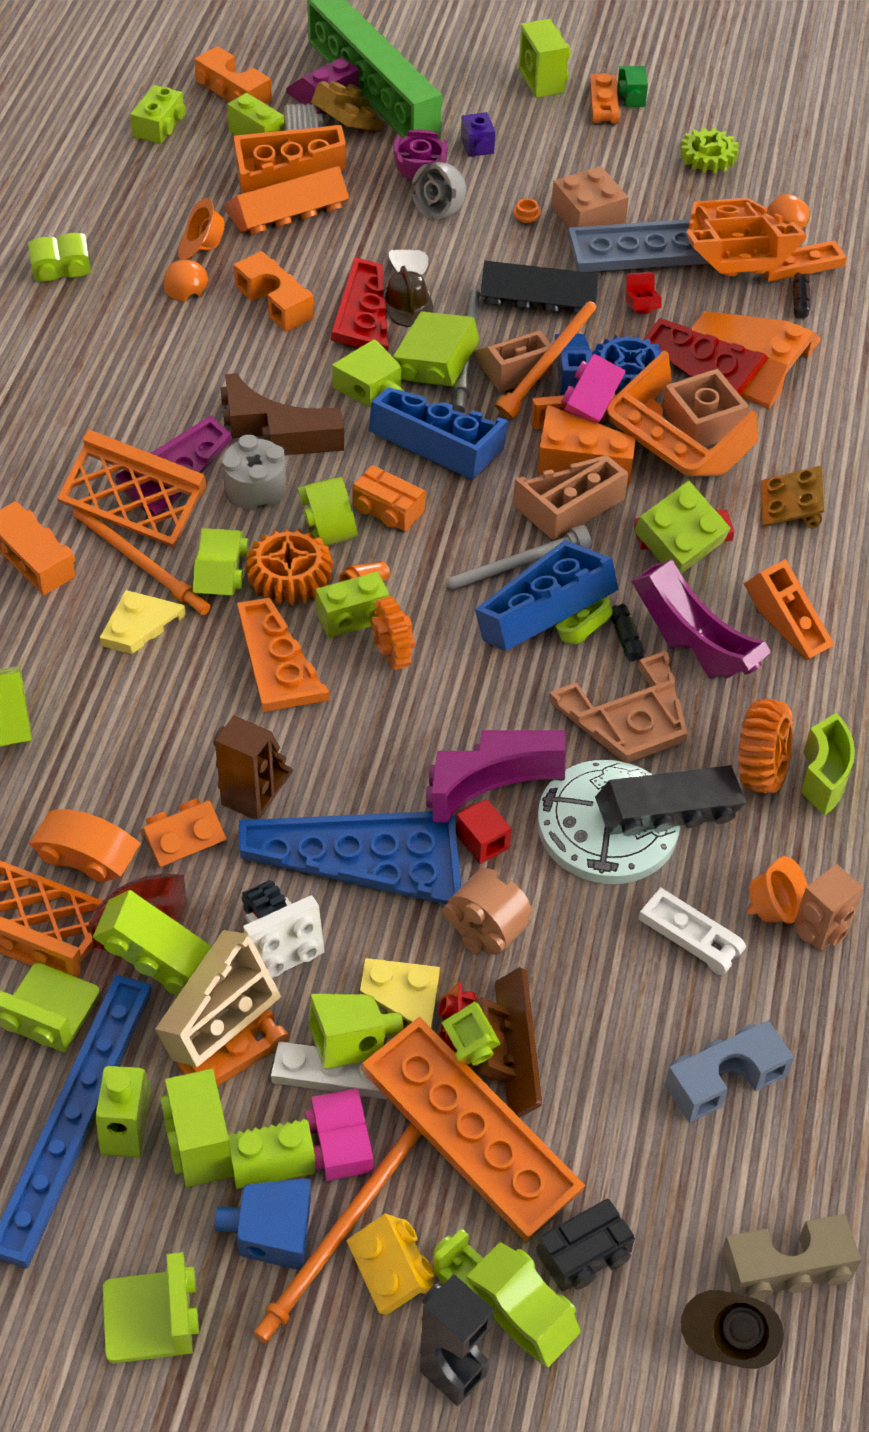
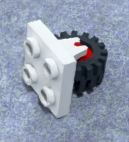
(282, 930)

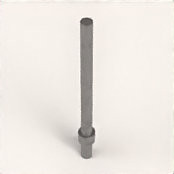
(462, 386)

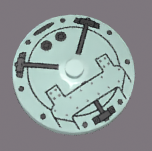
(578, 838)

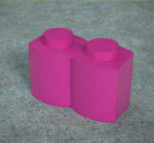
(341, 1135)

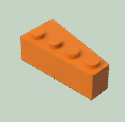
(287, 155)

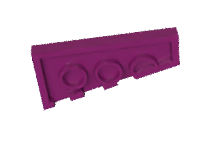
(191, 449)

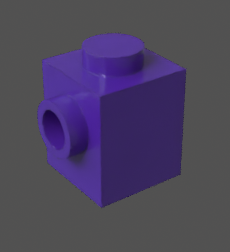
(477, 134)

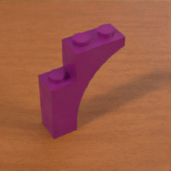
(691, 624)
(497, 761)

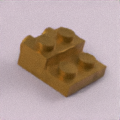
(346, 105)

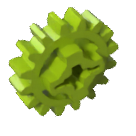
(709, 150)

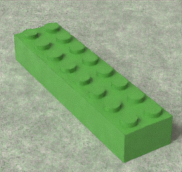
(385, 76)

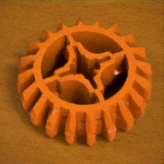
(269, 562)
(765, 746)

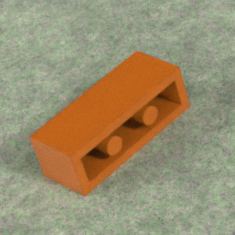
(34, 549)

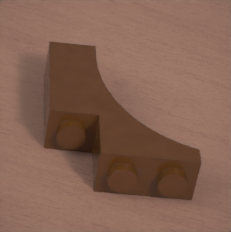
(291, 427)

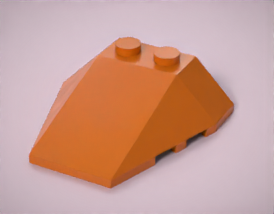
(741, 236)
(776, 338)

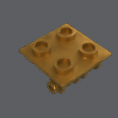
(794, 497)

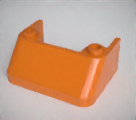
(642, 417)

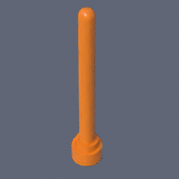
(510, 404)

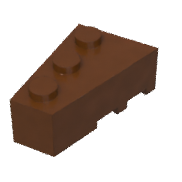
(248, 767)

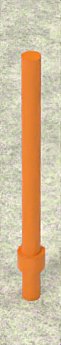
(180, 589)

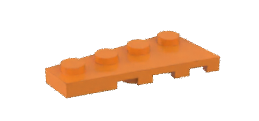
(277, 659)

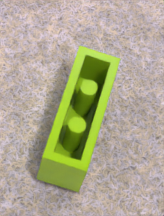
(150, 941)

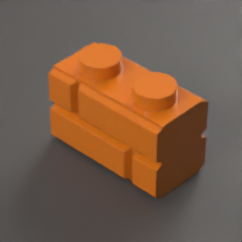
(388, 498)

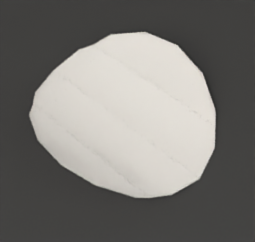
(413, 260)

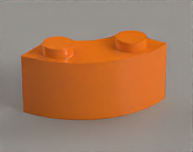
(84, 844)

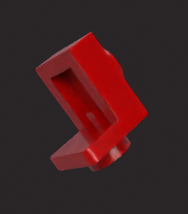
(641, 292)

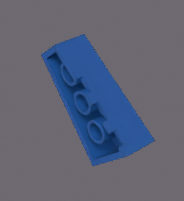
(437, 431)

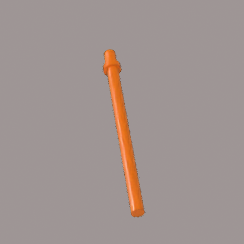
(278, 1313)

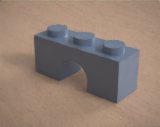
(753, 1053)

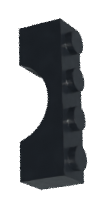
(451, 1328)

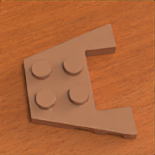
(635, 723)

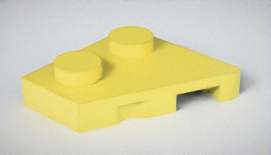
(137, 621)
(402, 988)

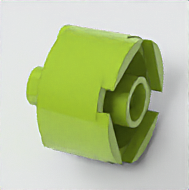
(328, 510)

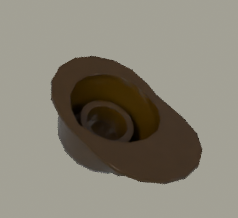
(407, 297)
(732, 1329)

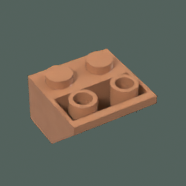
(513, 359)

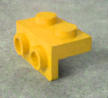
(391, 1262)

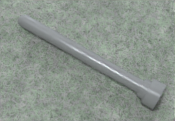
(578, 535)

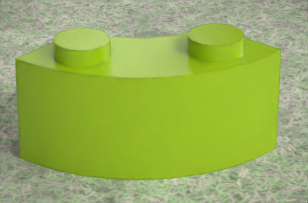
(220, 561)
(831, 758)
(524, 1304)

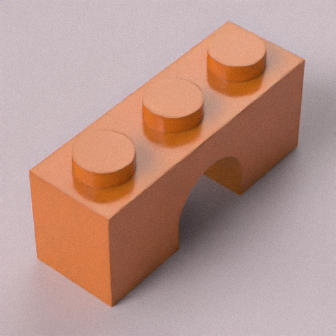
(218, 73)
(287, 300)

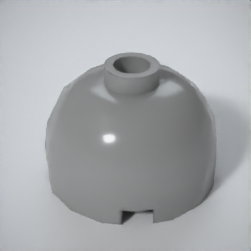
(438, 190)

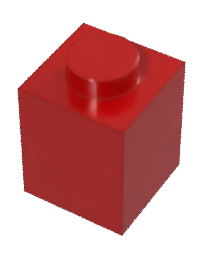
(483, 831)

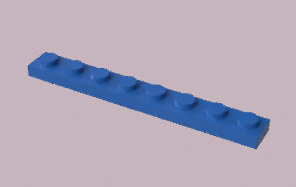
(70, 1121)

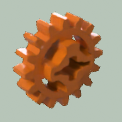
(392, 633)

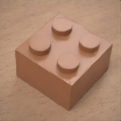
(589, 199)
(704, 406)

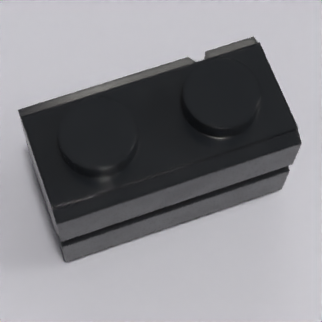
(586, 1246)

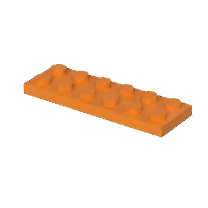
(473, 1129)

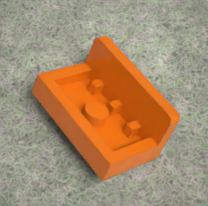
(183, 833)

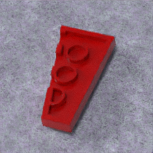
(362, 307)
(700, 353)

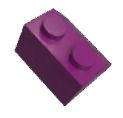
(338, 71)

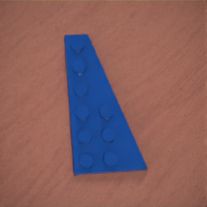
(378, 851)

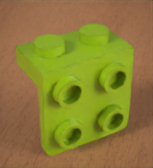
(48, 1006)
(150, 1313)

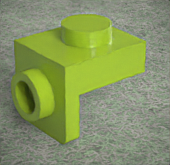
(471, 1035)
(455, 1257)

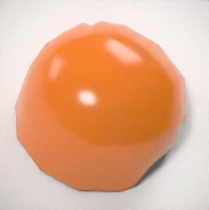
(791, 208)
(184, 279)

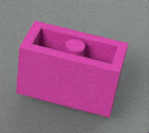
(594, 389)

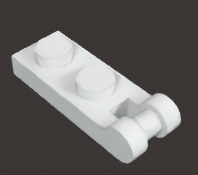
(692, 930)

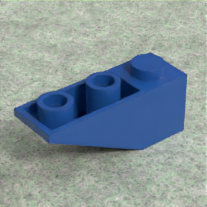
(570, 360)

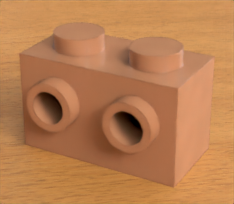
(828, 908)

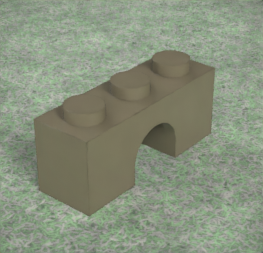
(759, 1269)

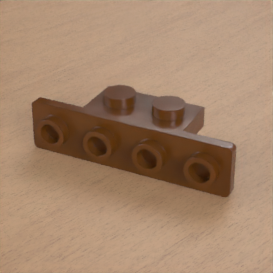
(516, 1056)

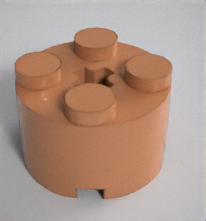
(488, 912)

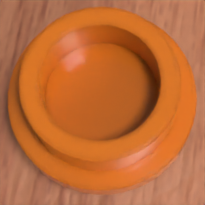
(527, 211)

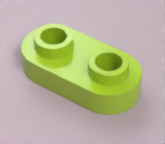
(583, 623)

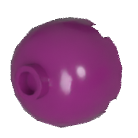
(418, 149)

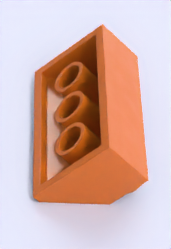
(288, 200)

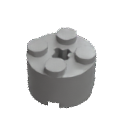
(254, 472)

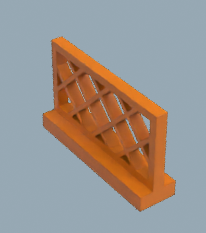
(150, 469)
(34, 947)

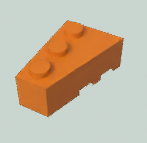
(574, 439)

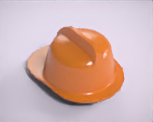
(202, 231)
(778, 892)

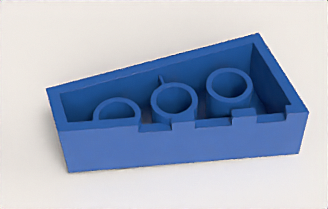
(546, 594)

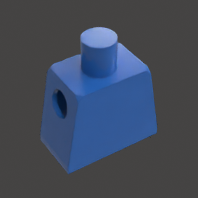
(270, 1222)

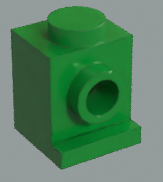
(632, 85)

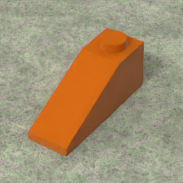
(789, 609)

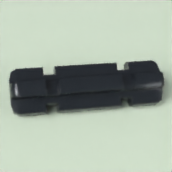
(801, 295)
(627, 632)

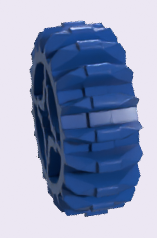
(629, 354)

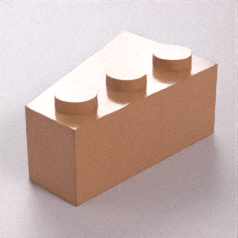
(570, 496)

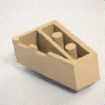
(218, 1000)

